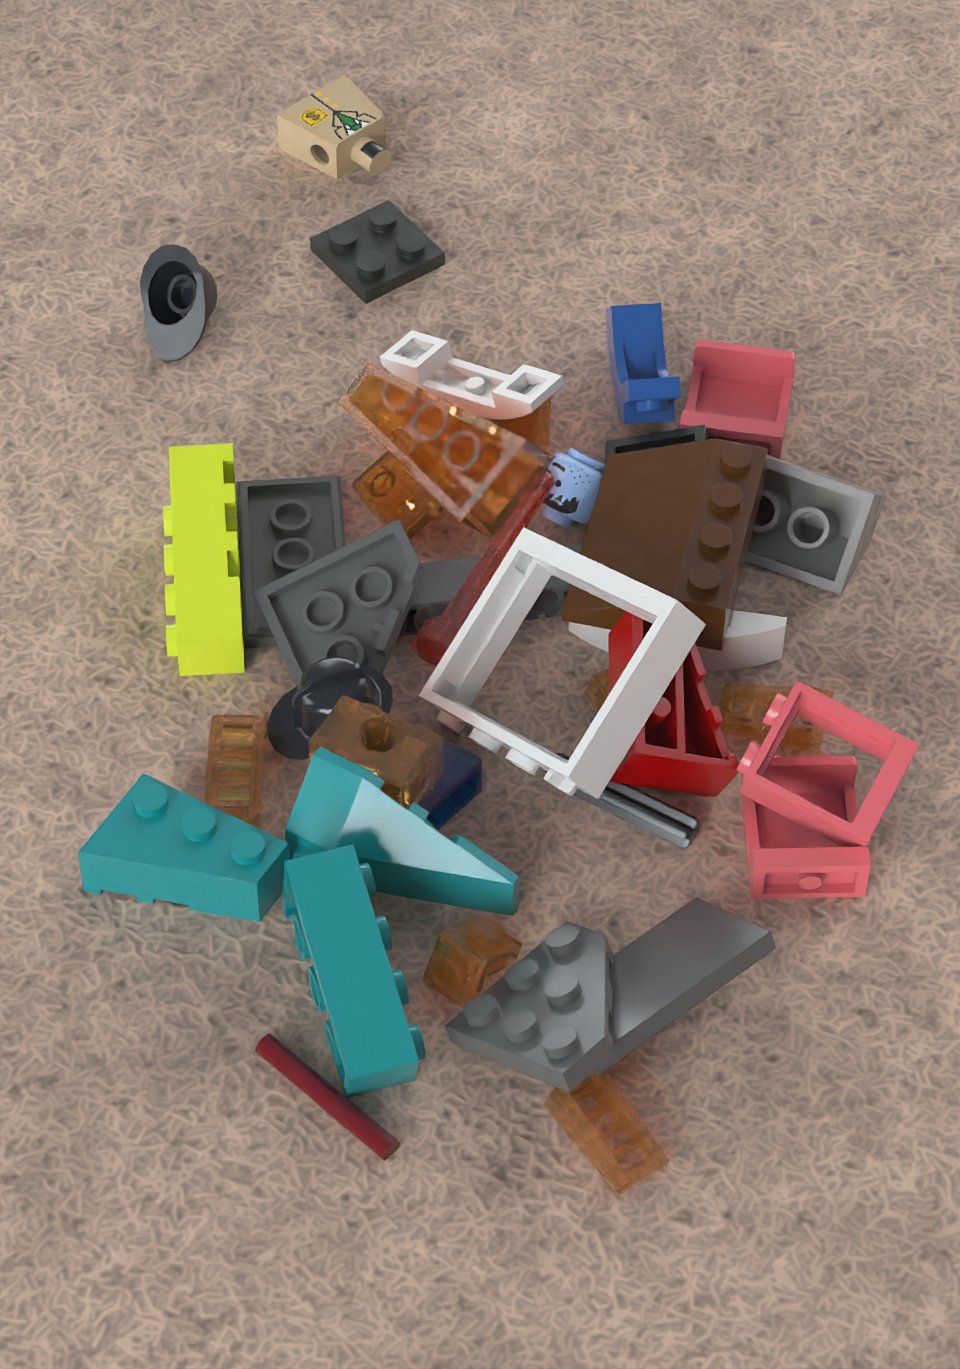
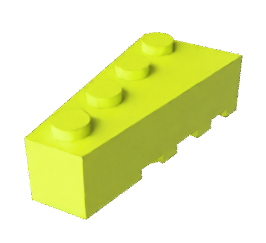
(203, 561)

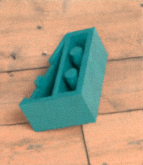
(184, 853)

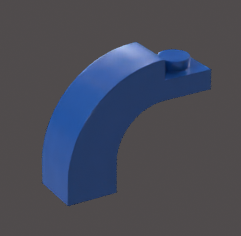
(639, 364)

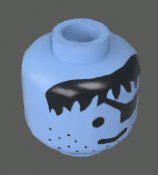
(574, 489)

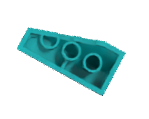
(405, 852)

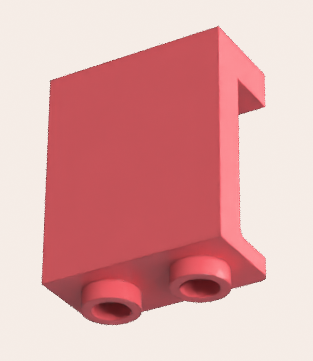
(740, 393)
(791, 859)

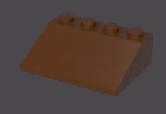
(676, 525)

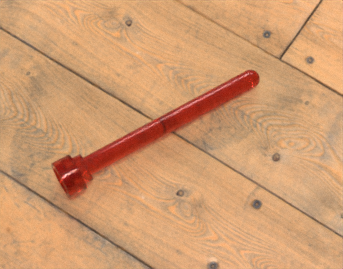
(437, 634)

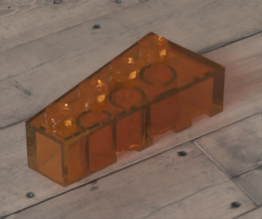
(455, 455)

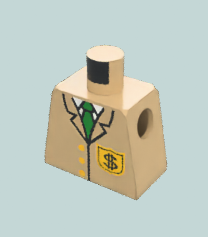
(335, 130)

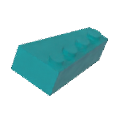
(351, 972)

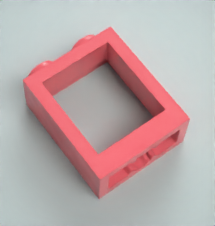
(847, 725)

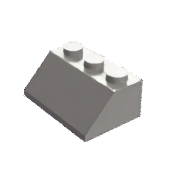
(812, 525)

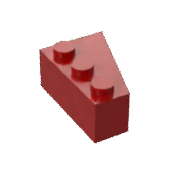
(682, 738)

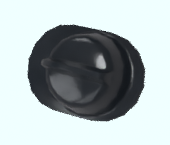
(173, 286)
(320, 688)

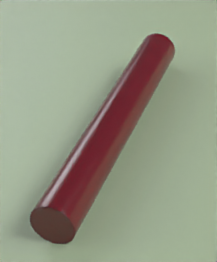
(327, 1097)

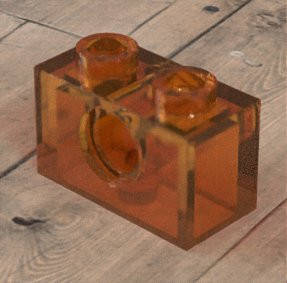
(393, 749)

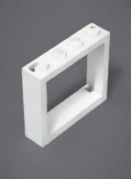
(498, 618)

